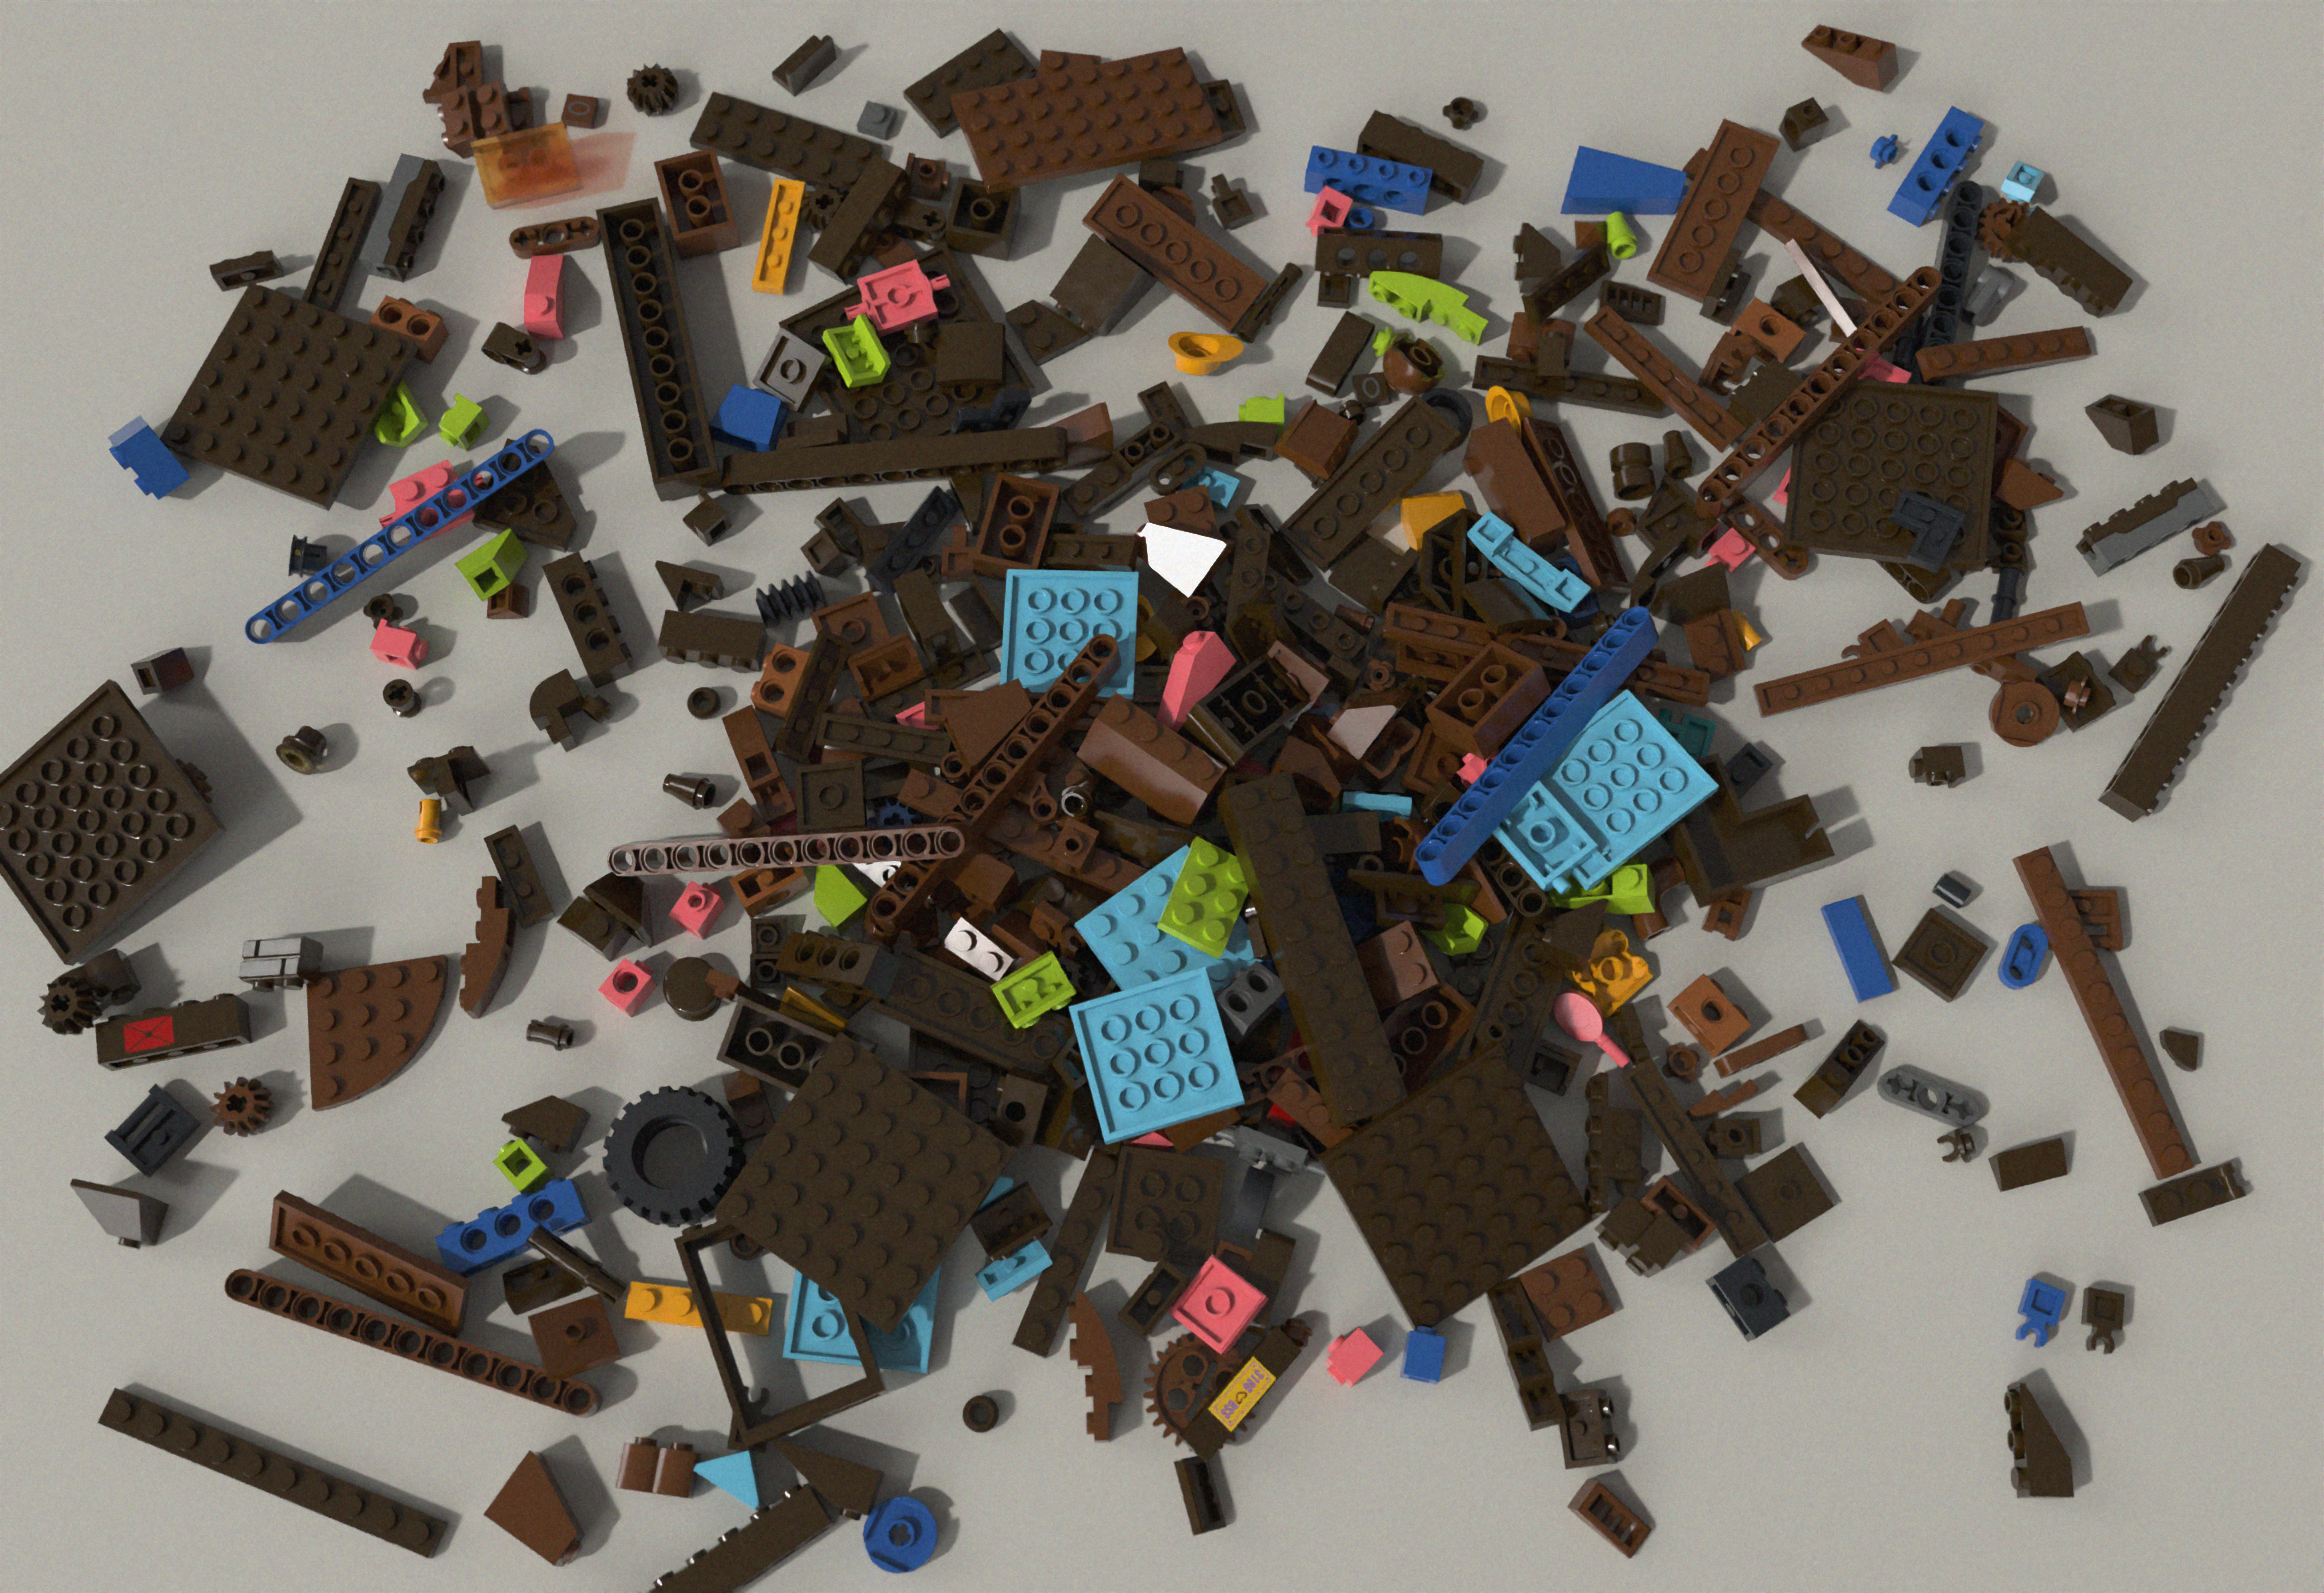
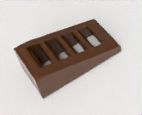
(1585, 1497)

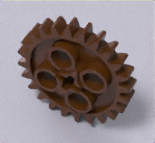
(1172, 1377)

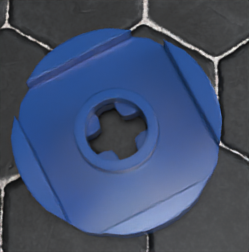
(880, 1542)

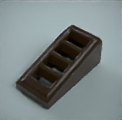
(1621, 292)
(837, 507)

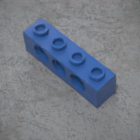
(1935, 167)
(1368, 179)
(568, 1215)

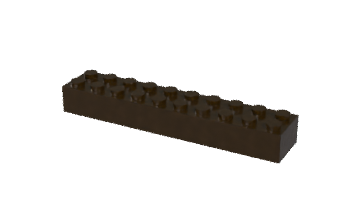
(659, 349)
(1312, 949)

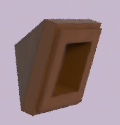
(1588, 232)

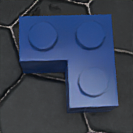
(149, 458)

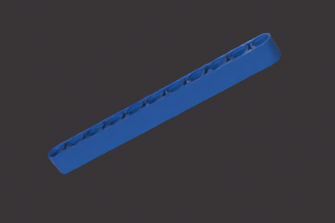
(384, 539)
(1536, 746)

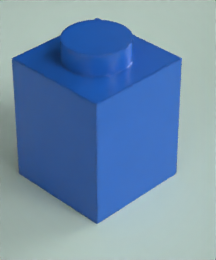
(1423, 1355)

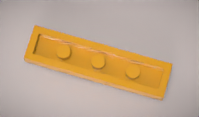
(779, 237)
(678, 1307)

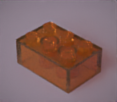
(527, 165)

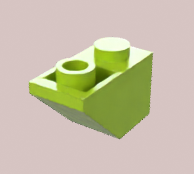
(493, 564)
(838, 898)

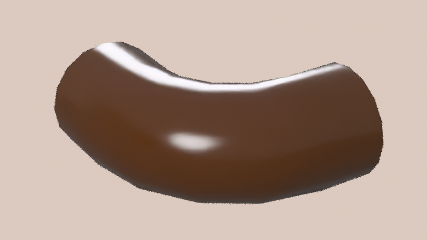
(1667, 876)

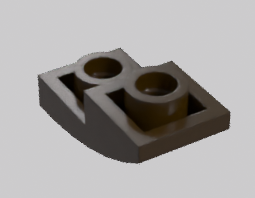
(2009, 532)
(767, 943)

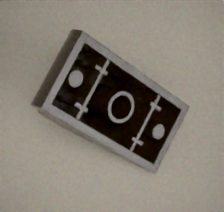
(1245, 713)

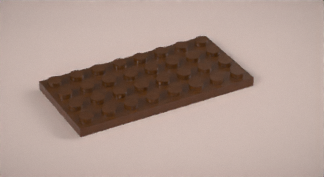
(1085, 119)

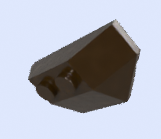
(1450, 562)
(1138, 836)
(1064, 893)

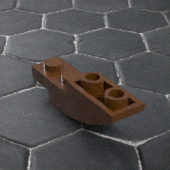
(759, 765)
(488, 960)
(1095, 1352)

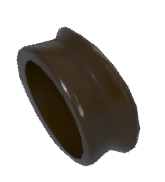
(687, 990)

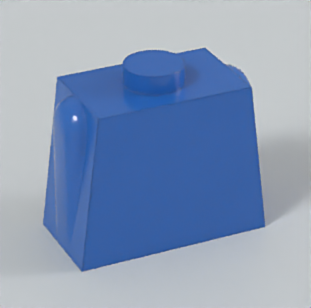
(749, 419)

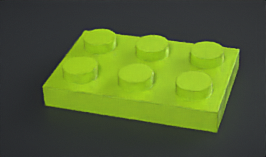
(1205, 898)

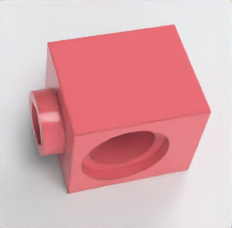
(629, 1001)

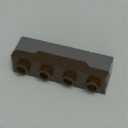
(402, 218)
(2144, 526)

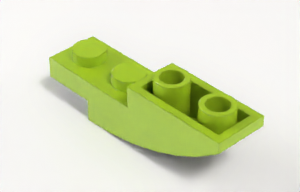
(1420, 296)

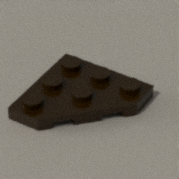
(528, 506)

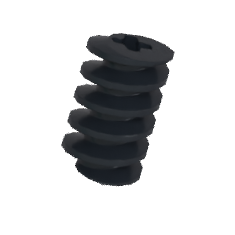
(790, 598)

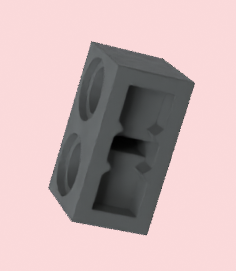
(1248, 1000)

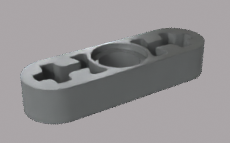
(1948, 1116)

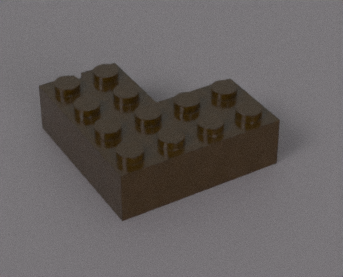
(1739, 852)

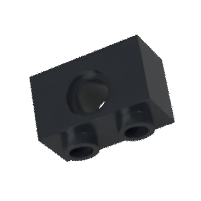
(1748, 1318)

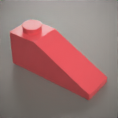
(545, 298)
(1193, 675)

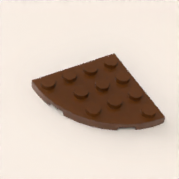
(369, 1025)

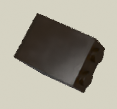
(1100, 287)

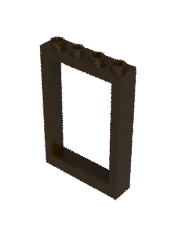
(752, 1432)

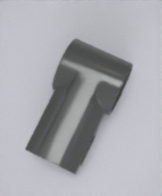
(1987, 291)

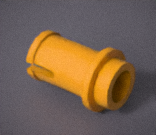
(1747, 635)
(428, 822)

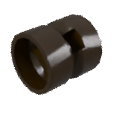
(1632, 476)

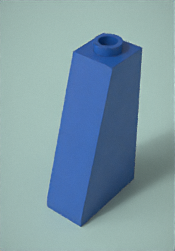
(1615, 183)

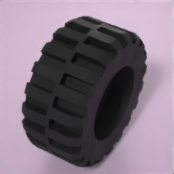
(638, 1129)

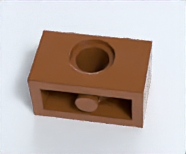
(1762, 317)
(768, 887)
(1712, 1035)

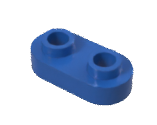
(2022, 959)

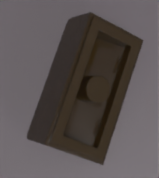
(2029, 1165)
(538, 1285)

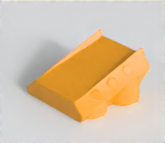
(1424, 511)
(1611, 972)

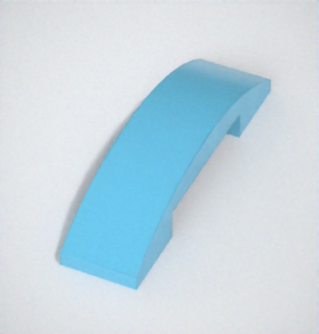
(1522, 564)

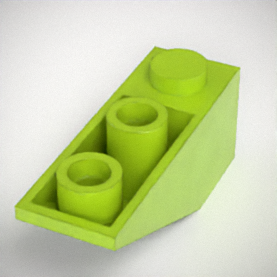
(1626, 889)

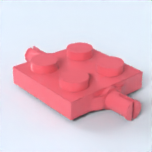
(897, 297)
(421, 486)

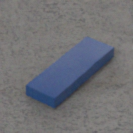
(1856, 950)

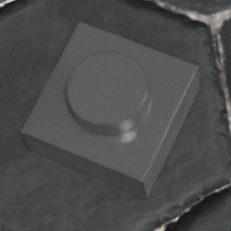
(876, 120)

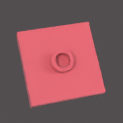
(1218, 1305)

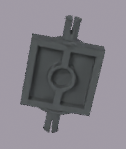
(1282, 1156)

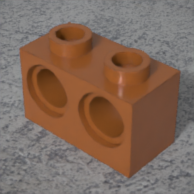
(411, 325)
(777, 681)

